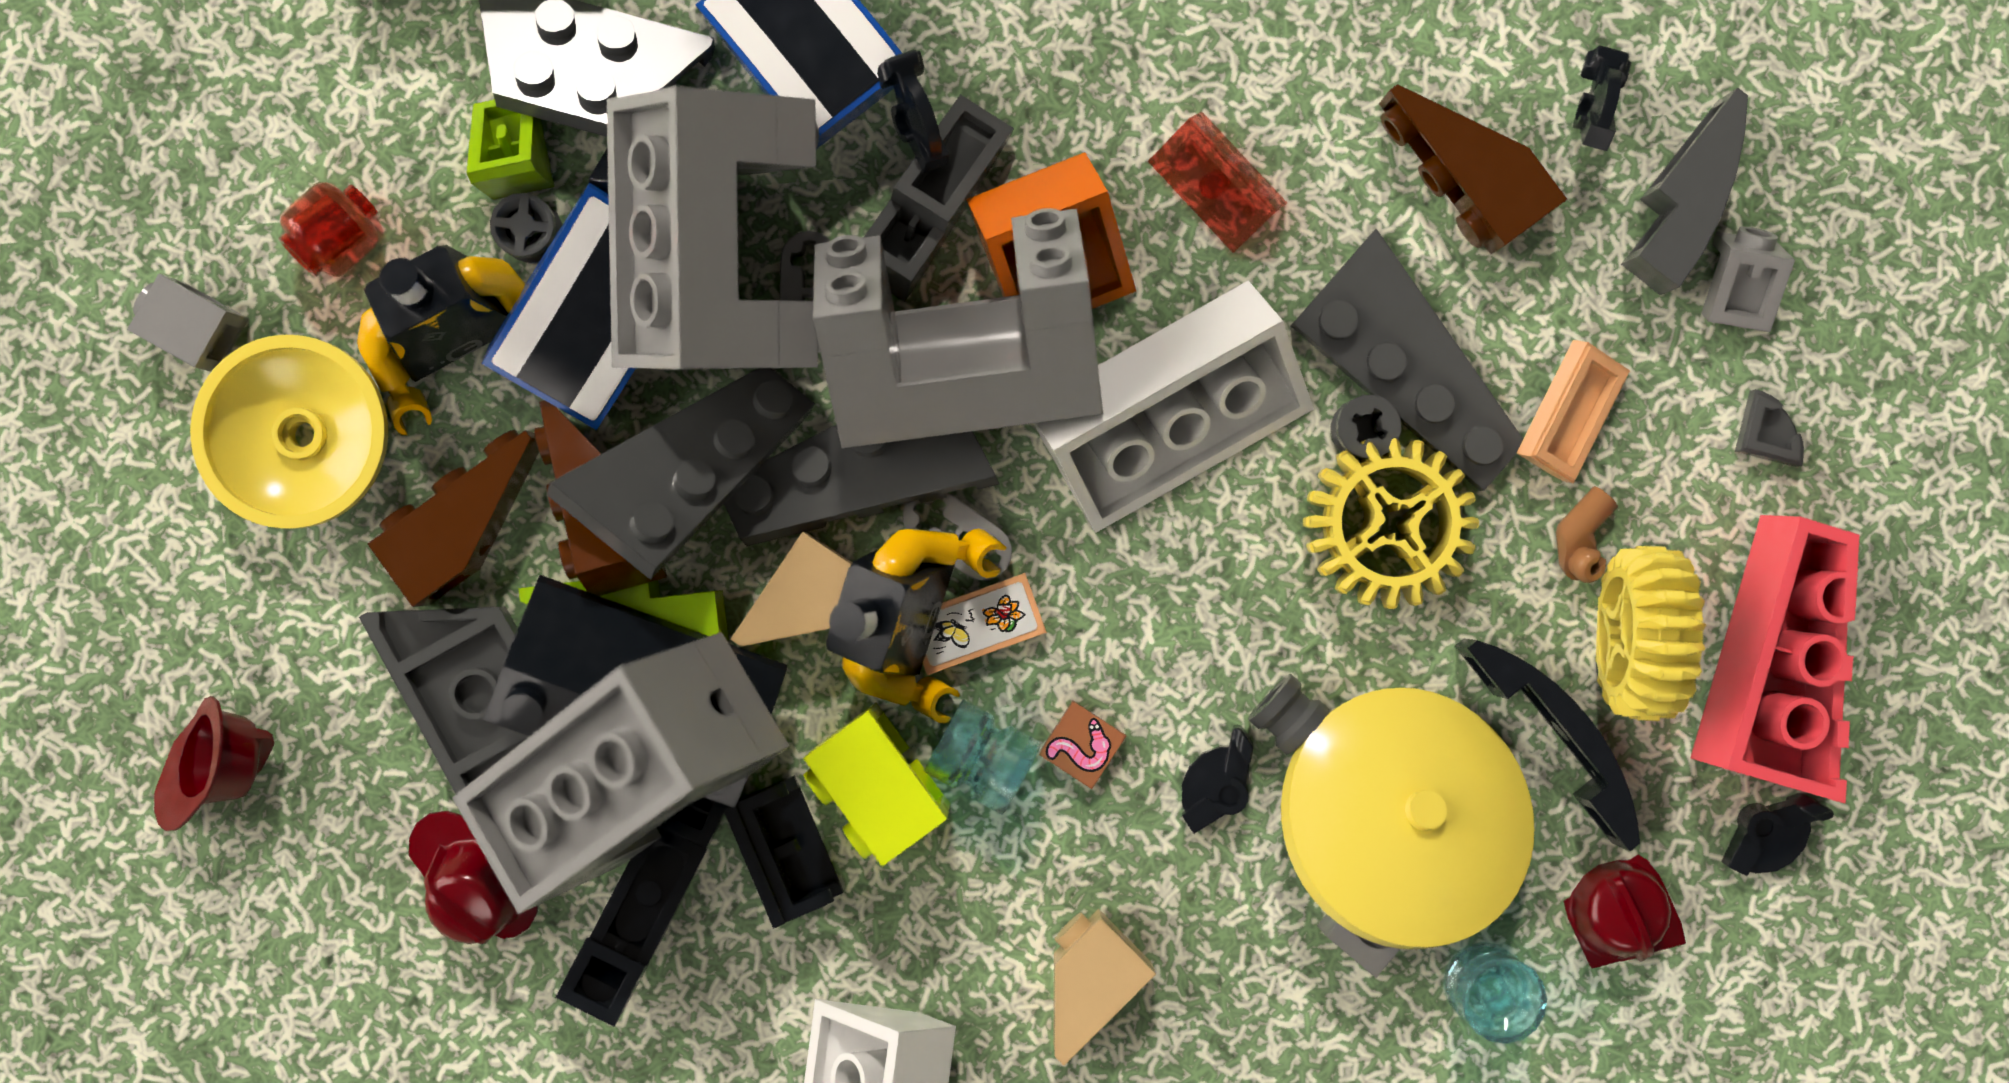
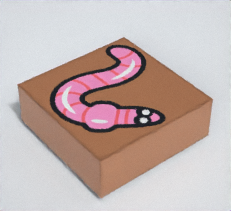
(1082, 744)

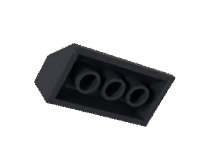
(576, 641)

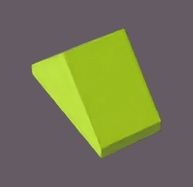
(507, 152)

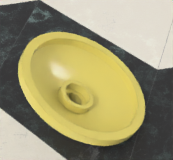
(249, 423)

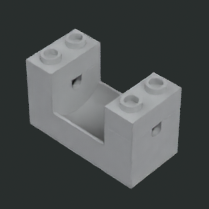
(677, 230)
(963, 361)
(617, 767)

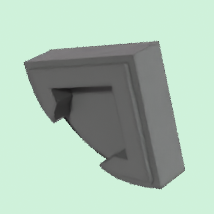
(1769, 431)

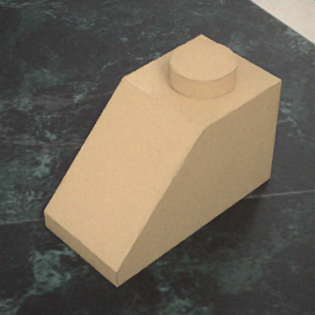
(797, 595)
(1093, 980)

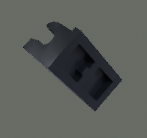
(783, 851)

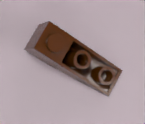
(1484, 174)
(453, 531)
(583, 553)

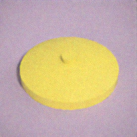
(1408, 819)

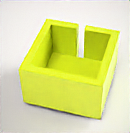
(875, 787)

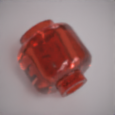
(329, 229)

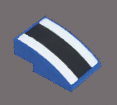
(808, 52)
(561, 323)

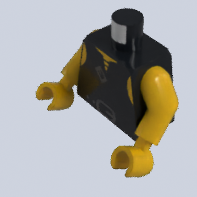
(430, 316)
(892, 611)

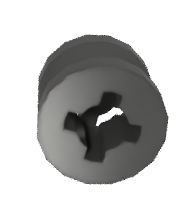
(513, 225)
(1349, 432)
(1288, 714)

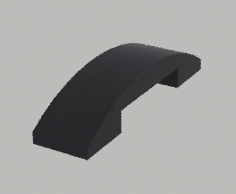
(1607, 793)
(640, 913)

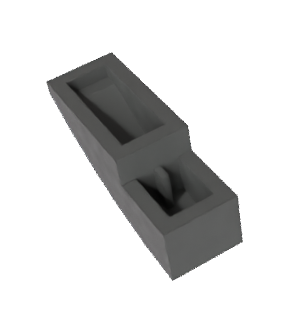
(1690, 197)
(930, 203)

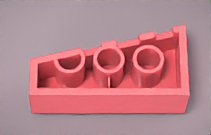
(1786, 660)

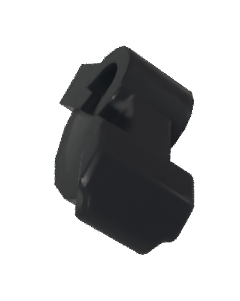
(1596, 110)
(913, 114)
(1217, 781)
(1773, 834)

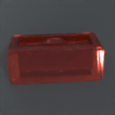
(1217, 181)

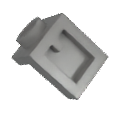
(1748, 279)

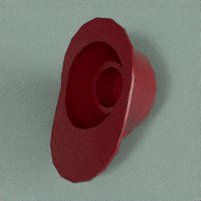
(209, 764)
(460, 885)
(1623, 913)

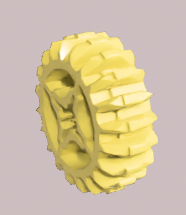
(1436, 490)
(1649, 633)

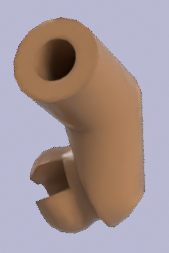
(1577, 540)

